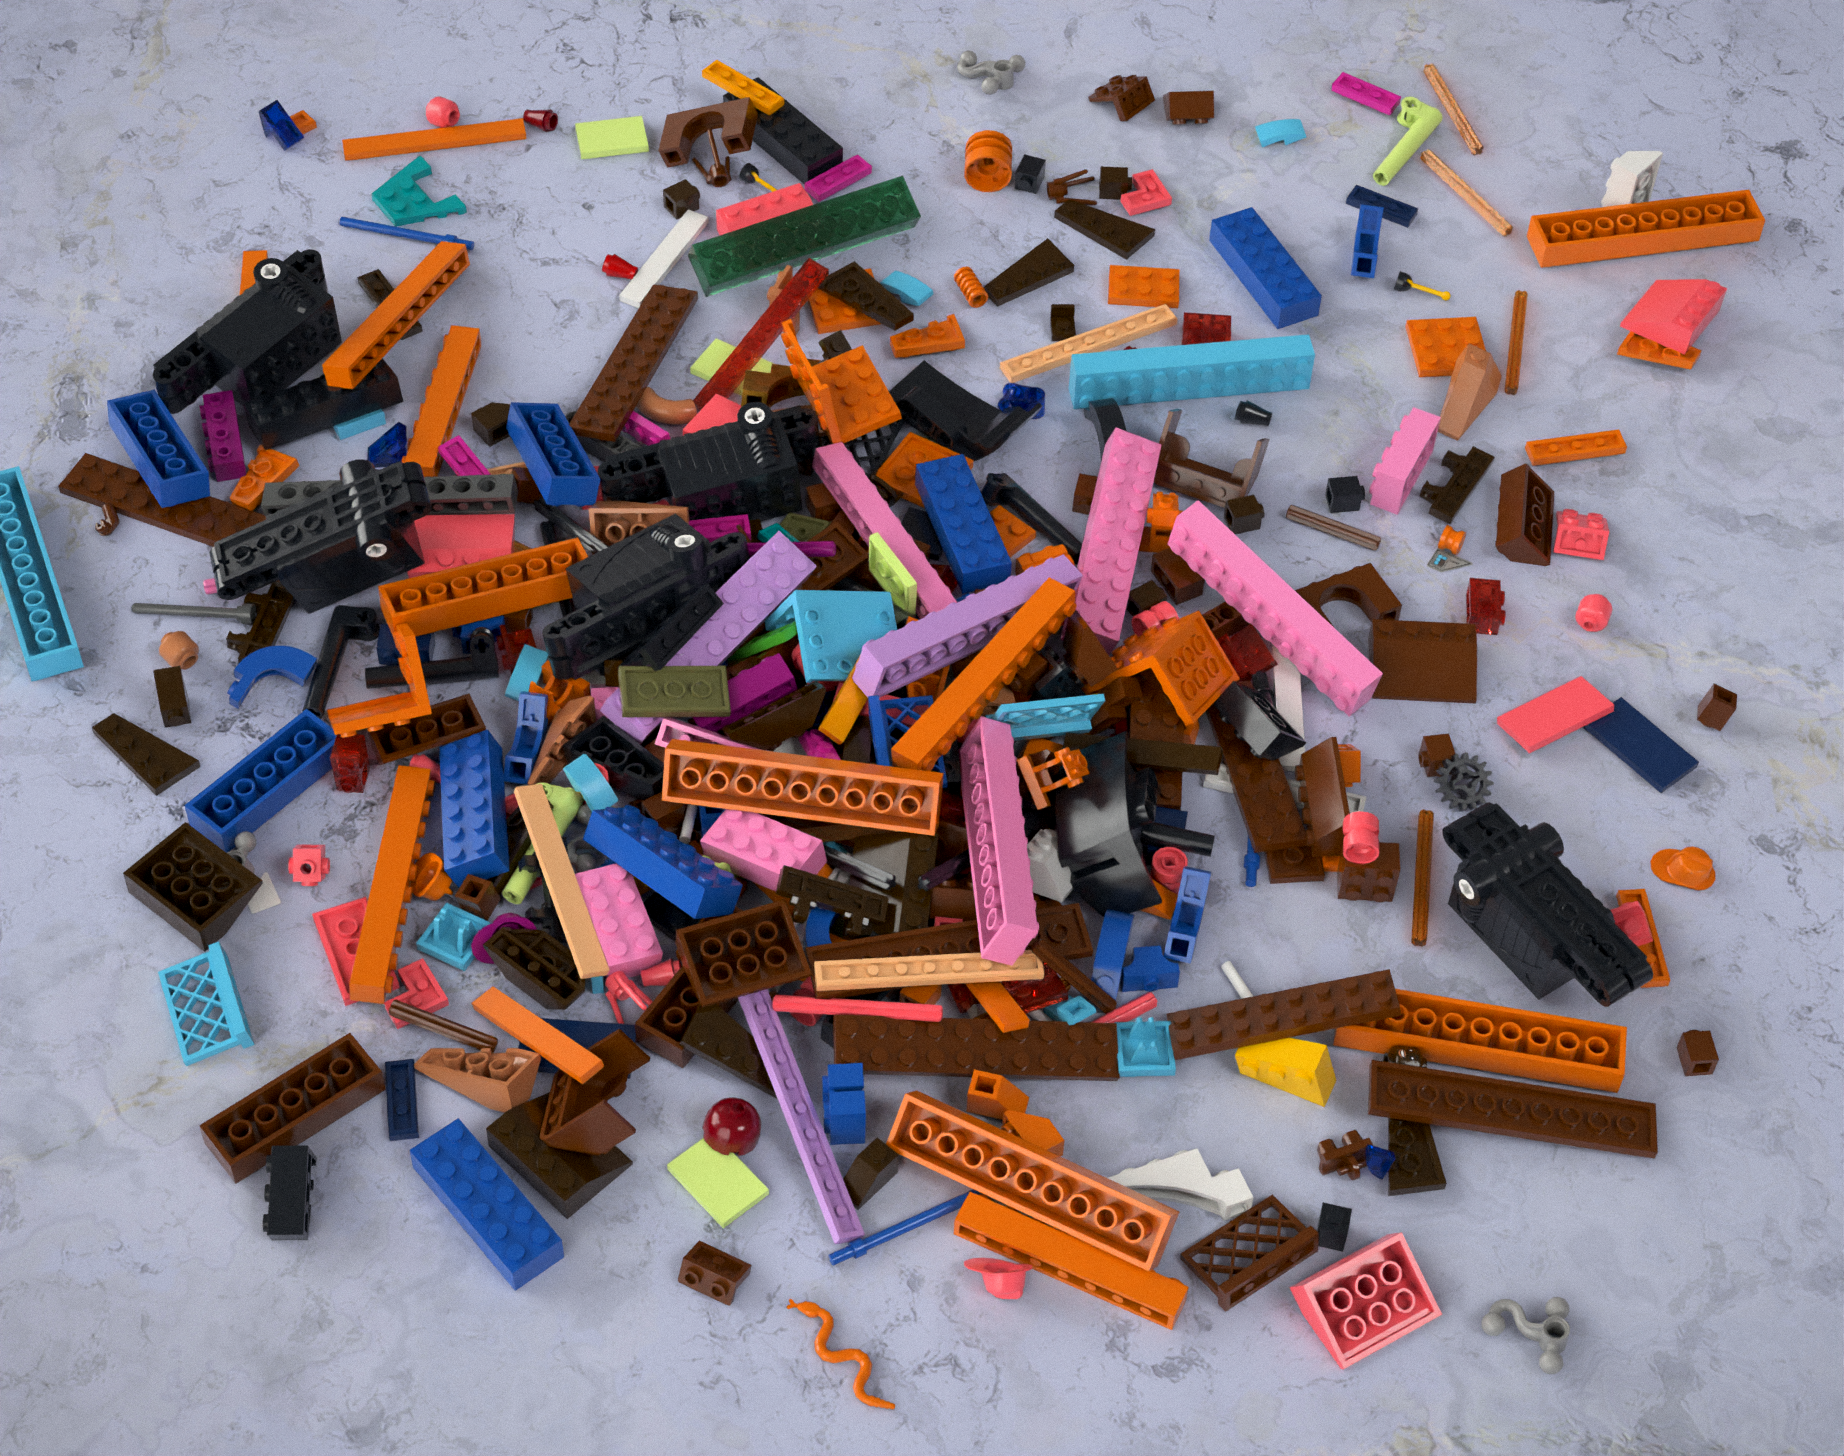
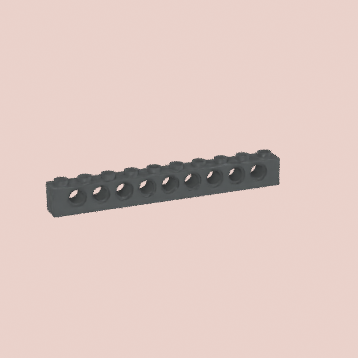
(446, 493)

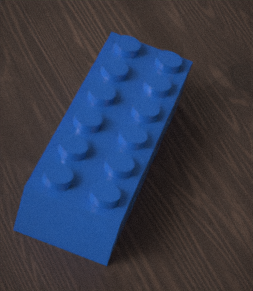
(1265, 268)
(158, 448)
(553, 454)
(962, 523)
(263, 781)
(473, 808)
(663, 862)
(487, 1204)

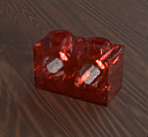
(1205, 328)
(1484, 605)
(350, 763)

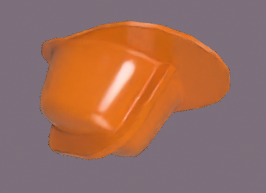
(1684, 867)
(431, 878)

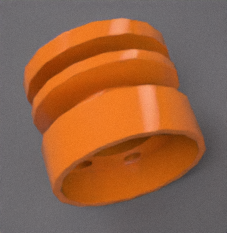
(988, 161)

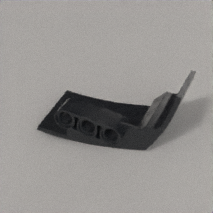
(954, 415)
(1102, 829)

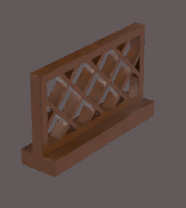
(1260, 1272)

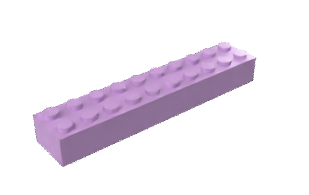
(748, 601)
(953, 631)

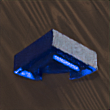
(1378, 1160)

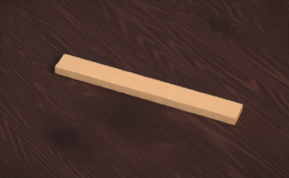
(1088, 342)
(561, 881)
(922, 971)

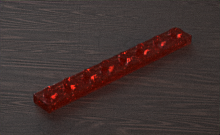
(763, 333)

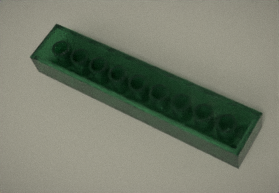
(803, 234)

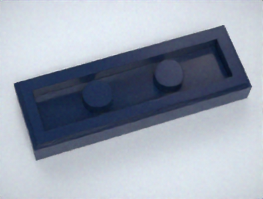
(1393, 209)
(401, 1100)

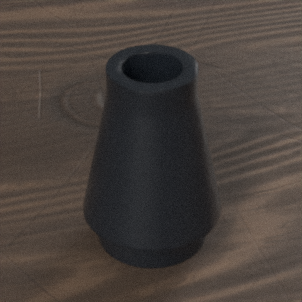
(1252, 414)

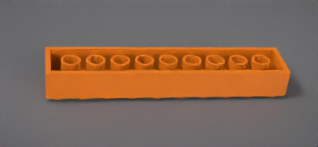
(1645, 228)
(802, 787)
(1498, 1040)
(1032, 1180)

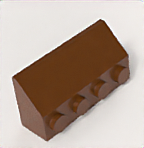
(1525, 517)
(1085, 652)
(447, 723)
(1323, 798)

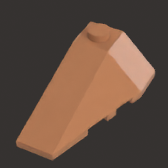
(1469, 392)
(620, 519)
(567, 723)
(486, 1077)

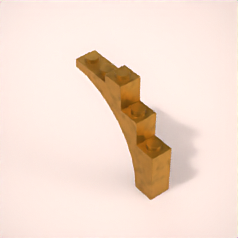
(771, 387)

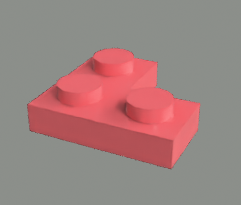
(1148, 196)
(422, 990)

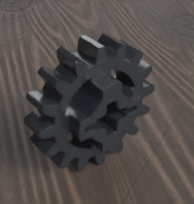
(1459, 772)

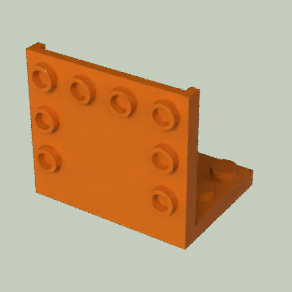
(842, 390)
(1182, 658)
(392, 708)

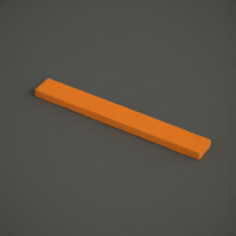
(434, 139)

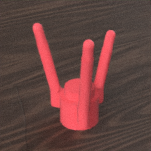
(622, 988)

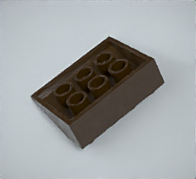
(907, 858)
(192, 885)
(559, 1175)

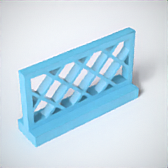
(1049, 716)
(230, 1002)

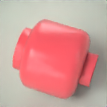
(442, 112)
(1593, 612)

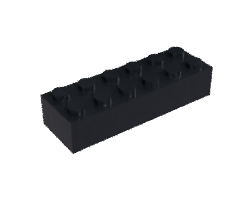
(794, 140)
(316, 406)

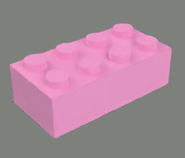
(1404, 460)
(761, 847)
(620, 920)

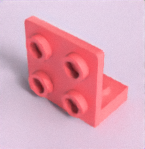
(1581, 534)

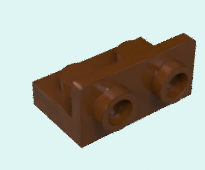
(713, 1272)

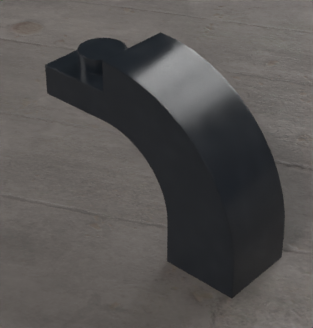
(1105, 417)

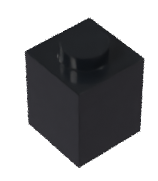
(1030, 174)
(1344, 494)
(1333, 1226)

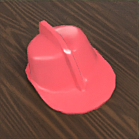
(1000, 1277)

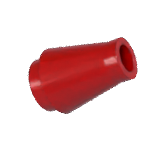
(618, 267)

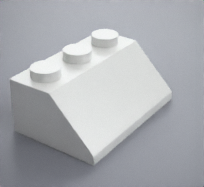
(1632, 178)
(1045, 868)

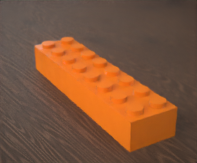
(481, 589)

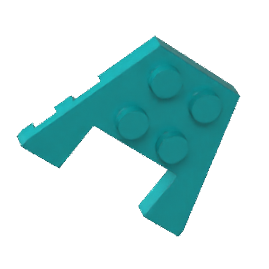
(407, 203)

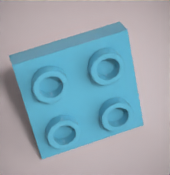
(451, 936)
(1145, 1048)

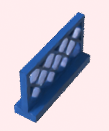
(881, 732)

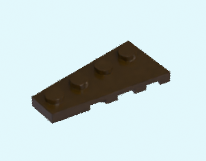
(866, 295)
(727, 1045)

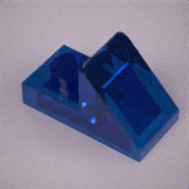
(280, 125)
(389, 447)

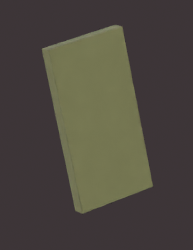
(674, 691)

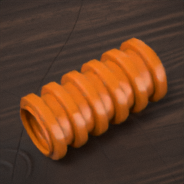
(970, 287)

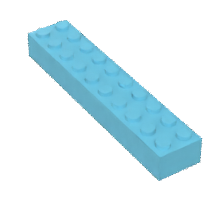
(1192, 371)
(32, 586)

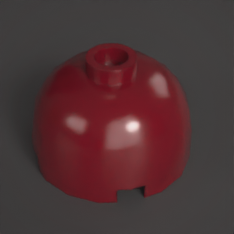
(732, 1126)

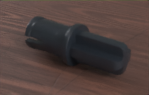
(1261, 684)

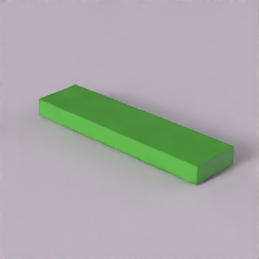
(766, 641)

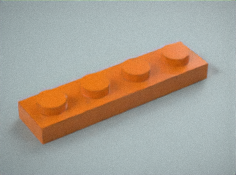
(1575, 447)
(1652, 949)

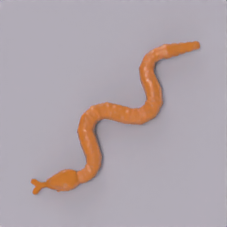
(813, 1310)

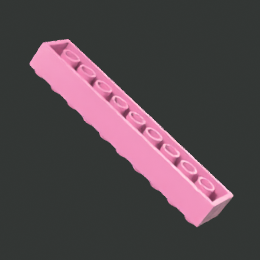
(1114, 533)
(1274, 608)
(997, 842)

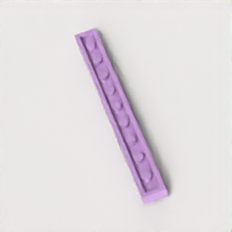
(801, 1118)

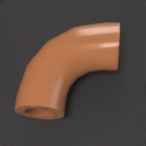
(666, 410)

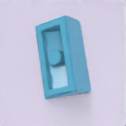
(360, 424)

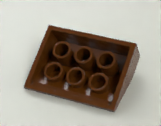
(1424, 660)
(742, 953)

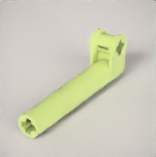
(1422, 122)
(565, 807)

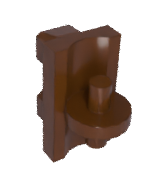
(1345, 1159)

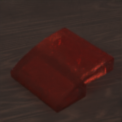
(1247, 652)

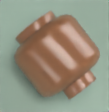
(179, 650)

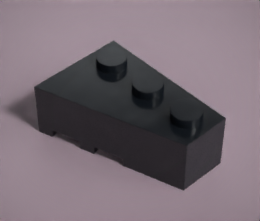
(289, 1192)

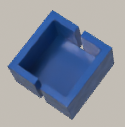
(844, 1104)

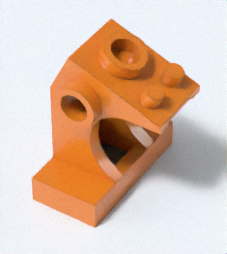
(1162, 519)
(560, 690)
(1040, 781)

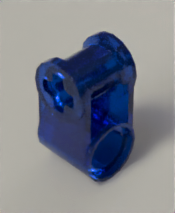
(1022, 396)

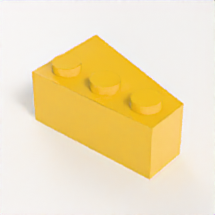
(1292, 1066)

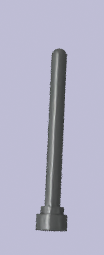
(244, 613)

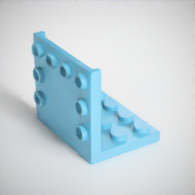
(834, 627)

